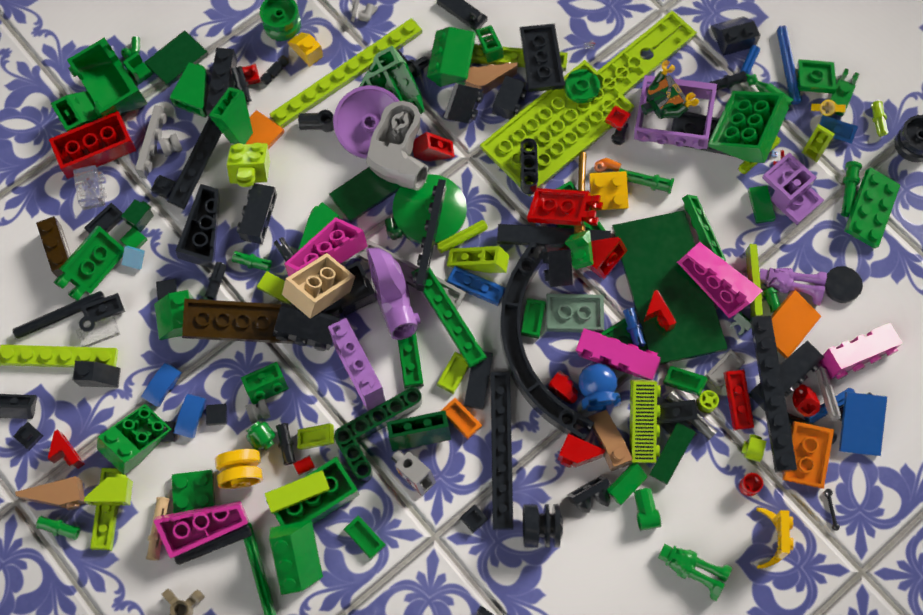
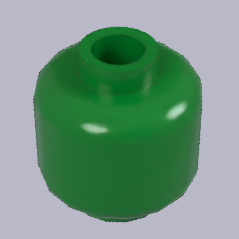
(260, 436)

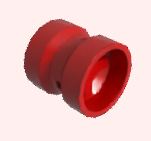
(753, 481)

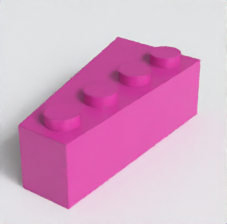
(337, 239)
(618, 355)
(195, 527)

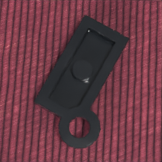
(100, 310)

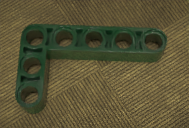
(372, 427)

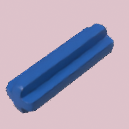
(750, 59)

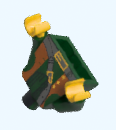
(666, 97)

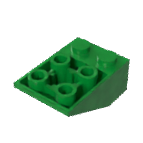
(75, 110)
(132, 439)

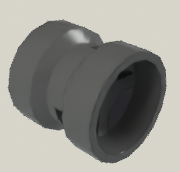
(258, 411)

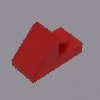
(658, 308)
(62, 448)

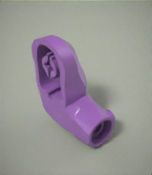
(392, 294)

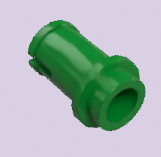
(772, 299)

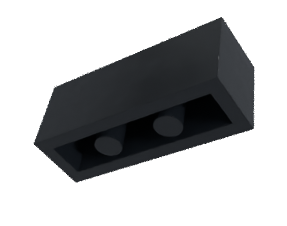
(257, 213)

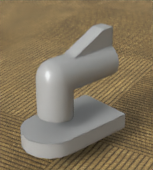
(366, 16)

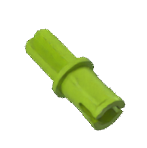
(879, 118)

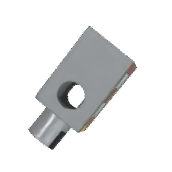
(413, 471)

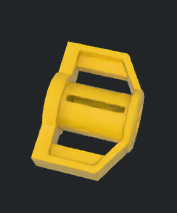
(828, 107)

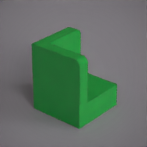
(137, 68)

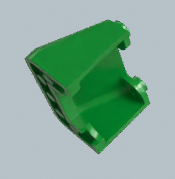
(106, 79)

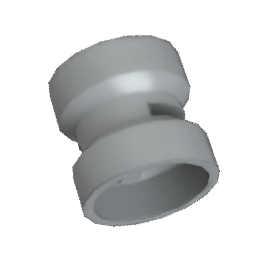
(170, 145)

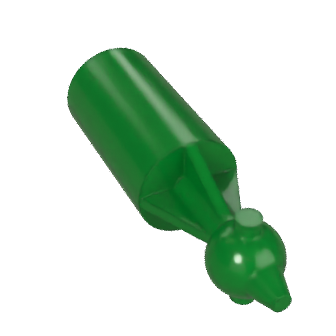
(765, 87)

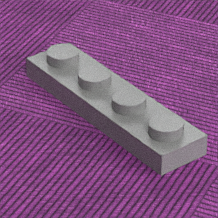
(149, 145)

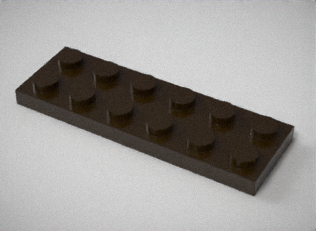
(230, 321)

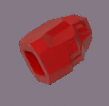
(563, 387)
(805, 401)

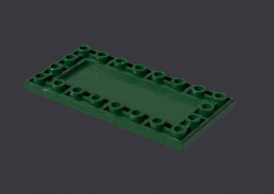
(652, 265)

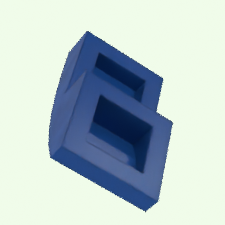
(160, 384)
(189, 415)

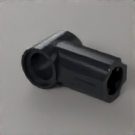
(315, 121)

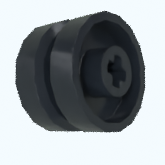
(910, 139)

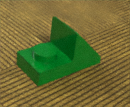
(580, 249)

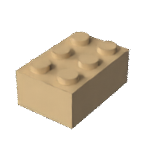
(318, 285)

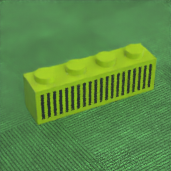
(644, 420)

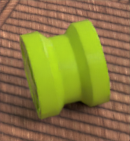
(710, 398)

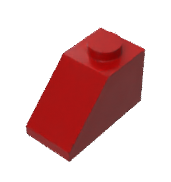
(432, 147)
(578, 452)

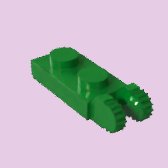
(844, 90)

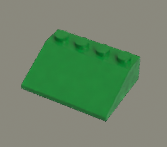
(749, 125)

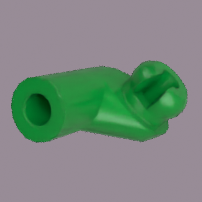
(135, 47)

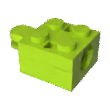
(248, 164)

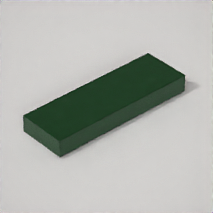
(672, 453)

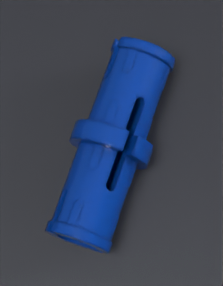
(634, 327)

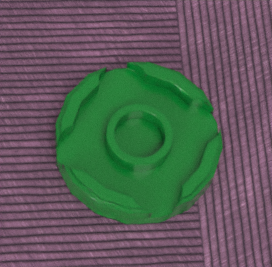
(582, 86)

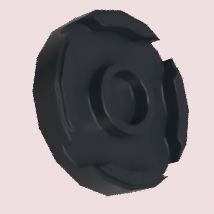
(843, 284)

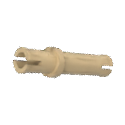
(154, 539)

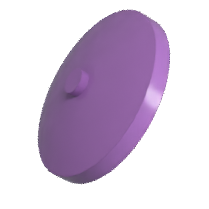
(359, 116)

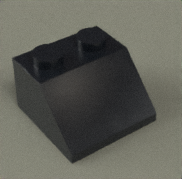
(735, 35)
(464, 102)

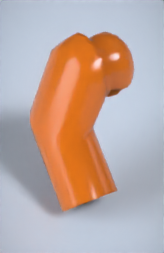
(605, 164)

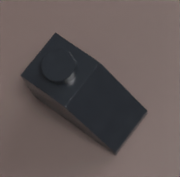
(96, 374)

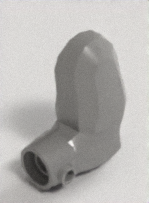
(393, 145)

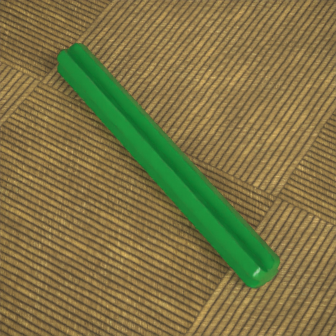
(259, 574)

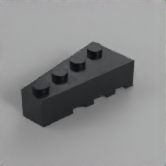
(200, 231)

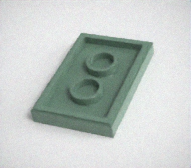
(574, 312)

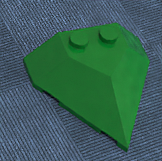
(393, 74)

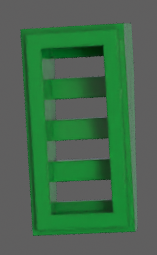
(495, 51)

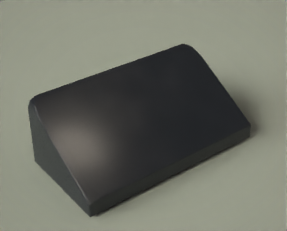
(17, 406)

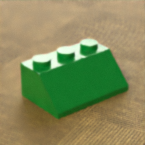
(451, 56)
(295, 556)

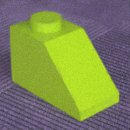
(112, 491)

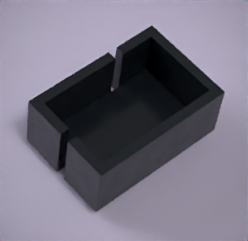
(357, 298)

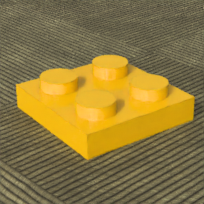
(611, 188)

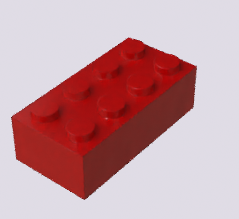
(92, 144)

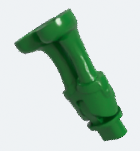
(684, 565)

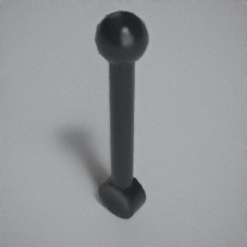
(828, 493)

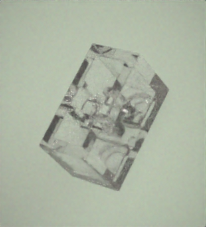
(89, 187)

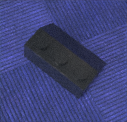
(304, 331)

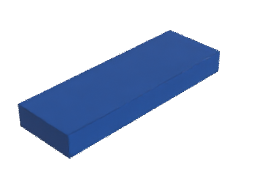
(476, 285)

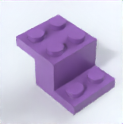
(793, 188)

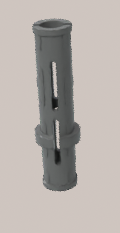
(701, 424)

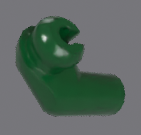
(393, 233)

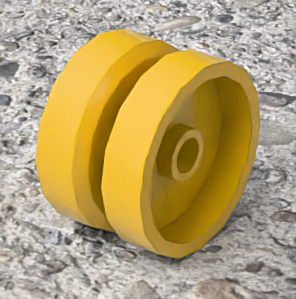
(238, 468)

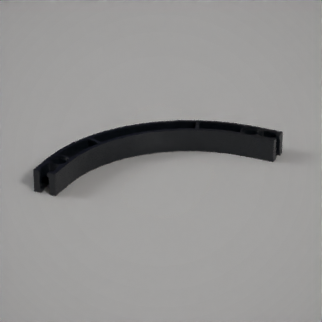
(515, 356)

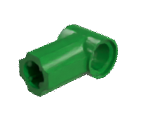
(647, 516)

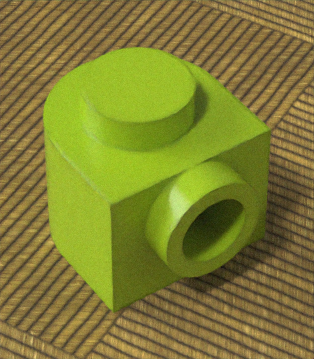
(754, 448)

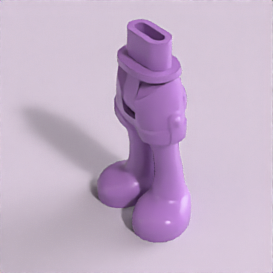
(783, 281)

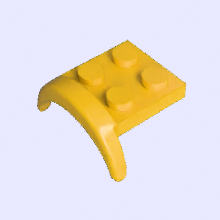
(783, 524)

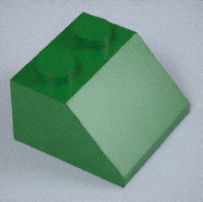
(170, 314)

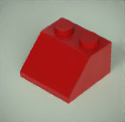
(606, 255)

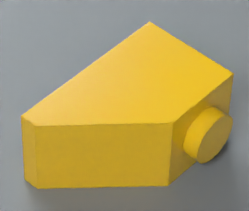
(306, 48)

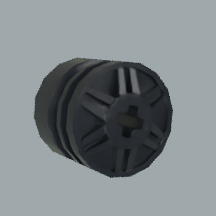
(542, 525)

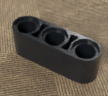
(528, 158)

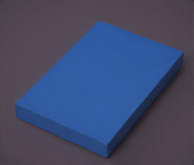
(863, 423)

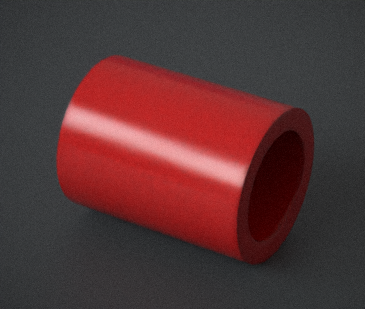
(304, 465)

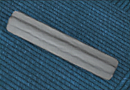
(828, 394)

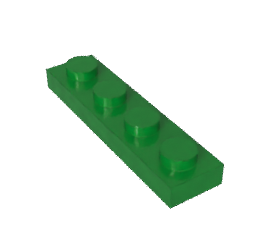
(701, 224)

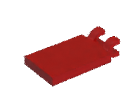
(564, 207)

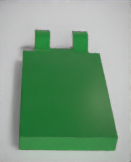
(90, 263)

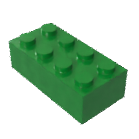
(316, 508)

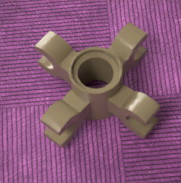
(175, 603)

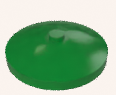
(412, 210)

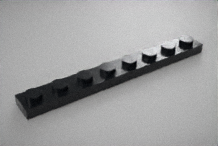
(773, 394)
(501, 451)

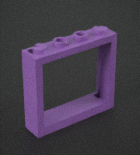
(702, 91)
(356, 364)

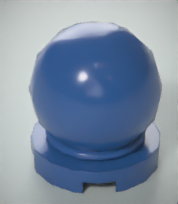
(598, 386)

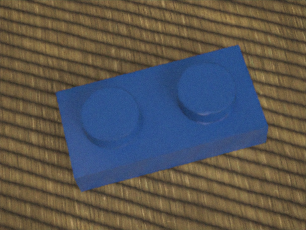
(842, 130)

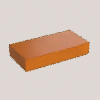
(462, 418)

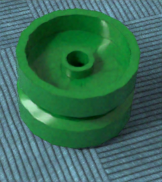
(280, 19)

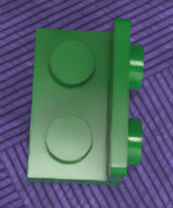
(264, 383)

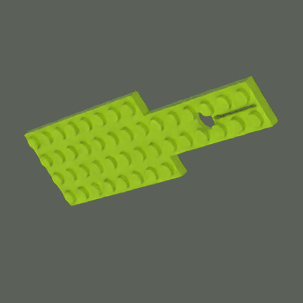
(569, 127)

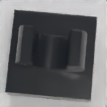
(163, 186)
(28, 435)

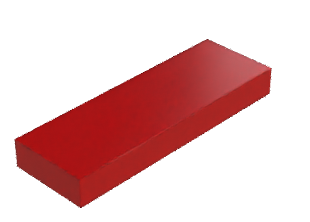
(738, 400)

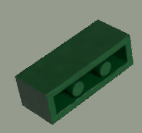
(418, 430)

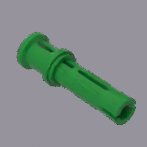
(851, 181)
(654, 182)

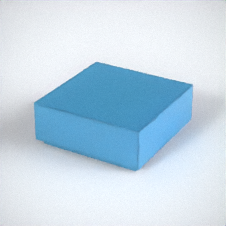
(133, 257)

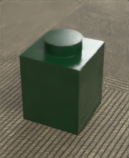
(138, 215)

